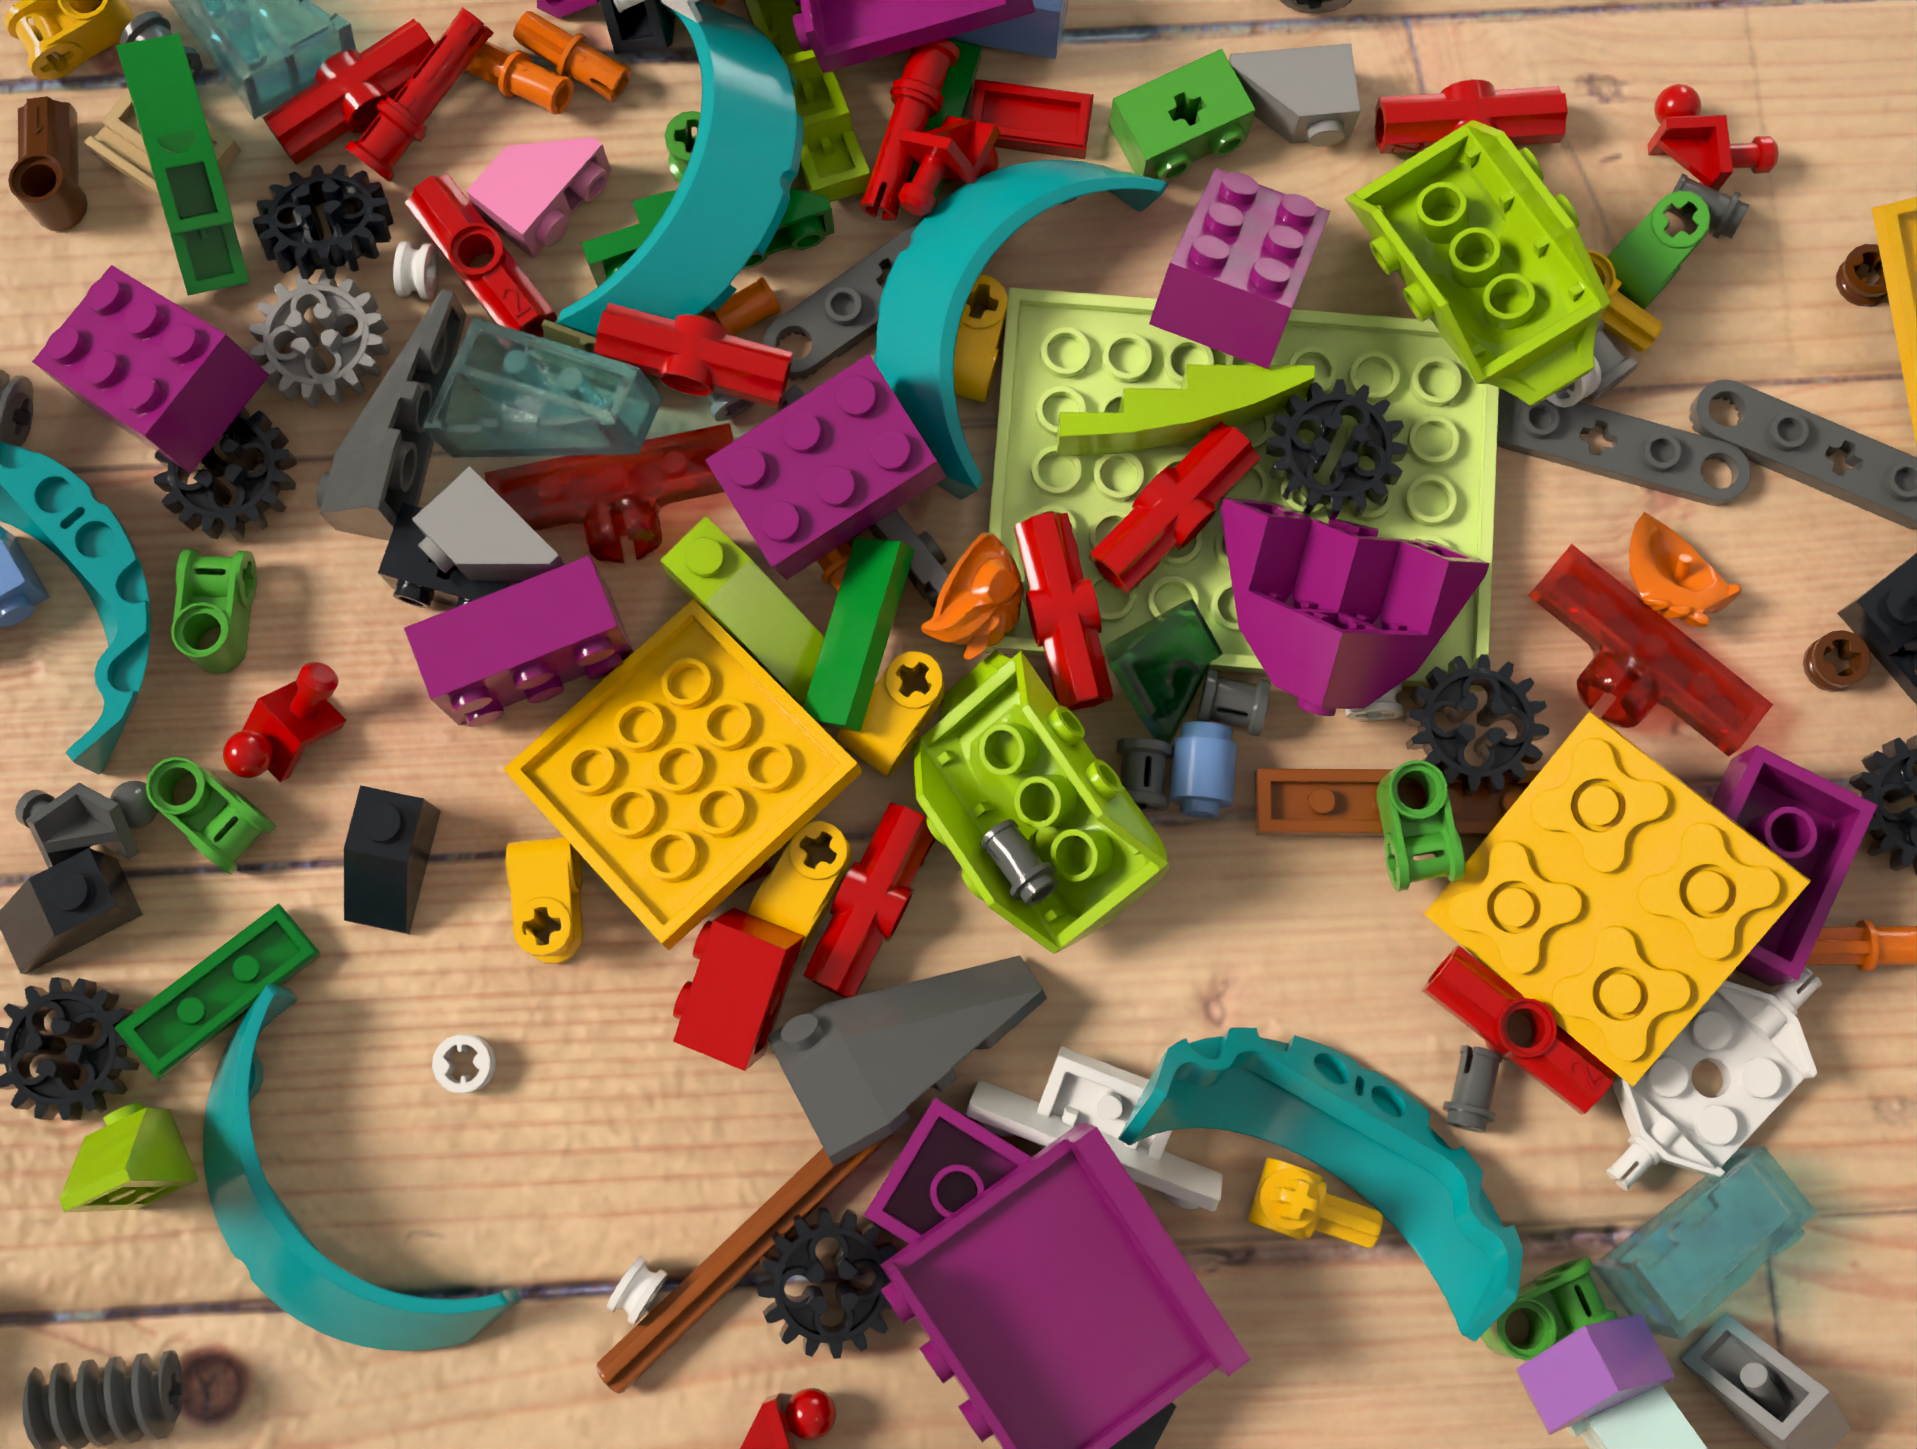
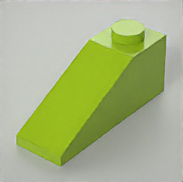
(746, 605)
(128, 1162)

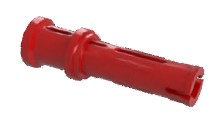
(916, 100)
(403, 118)

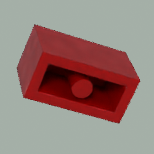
(736, 987)

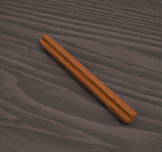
(725, 1268)

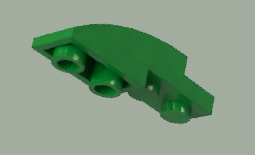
(183, 163)
(802, 227)

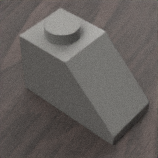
(1302, 91)
(481, 534)
(1765, 1389)

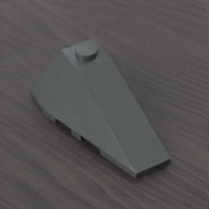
(387, 449)
(879, 1051)

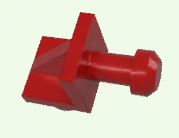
(1703, 141)
(954, 151)
(285, 724)
(807, 1415)

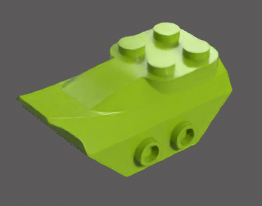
(1489, 260)
(1020, 756)

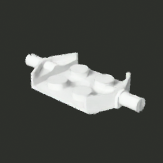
(1760, 1060)

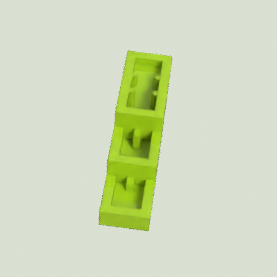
(830, 149)
(1176, 416)

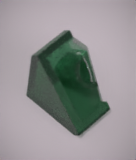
(1164, 666)

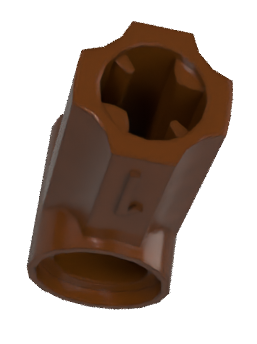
(48, 163)

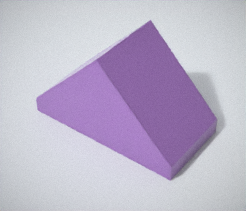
(1594, 1371)

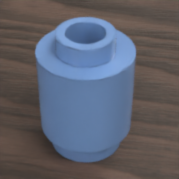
(1203, 769)

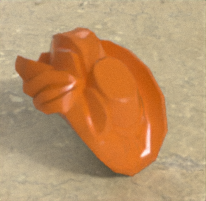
(1674, 575)
(978, 598)

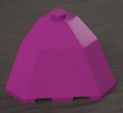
(1336, 605)

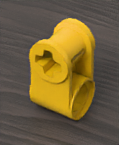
(68, 30)
(979, 340)
(891, 717)
(546, 885)
(794, 892)

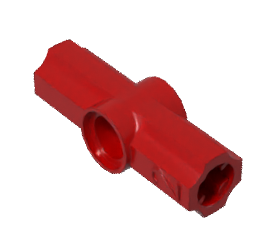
(348, 92)
(1421, 120)
(463, 235)
(694, 355)
(1174, 507)
(1063, 611)
(871, 902)
(1551, 1057)

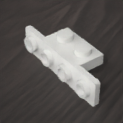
(1104, 1097)

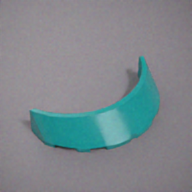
(731, 187)
(937, 273)
(90, 539)
(1360, 1133)
(277, 1248)

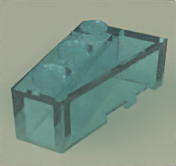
(266, 46)
(538, 399)
(1706, 1243)

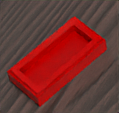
(1034, 117)

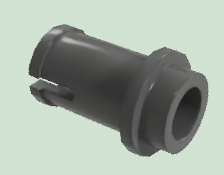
(1724, 210)
(1027, 873)
(1473, 1089)

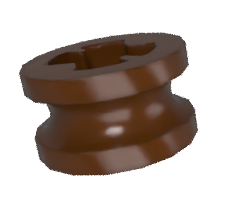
(1857, 290)
(1849, 648)

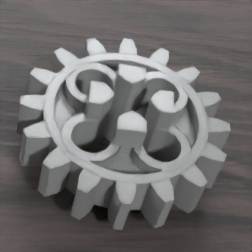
(304, 368)

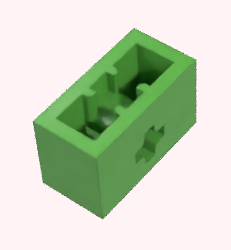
(1196, 94)

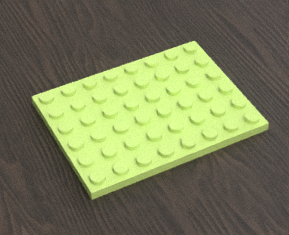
(1088, 347)

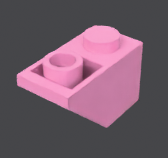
(538, 187)

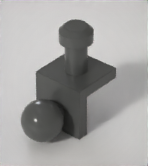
(85, 819)

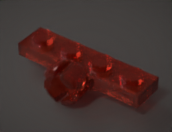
(615, 492)
(1645, 657)

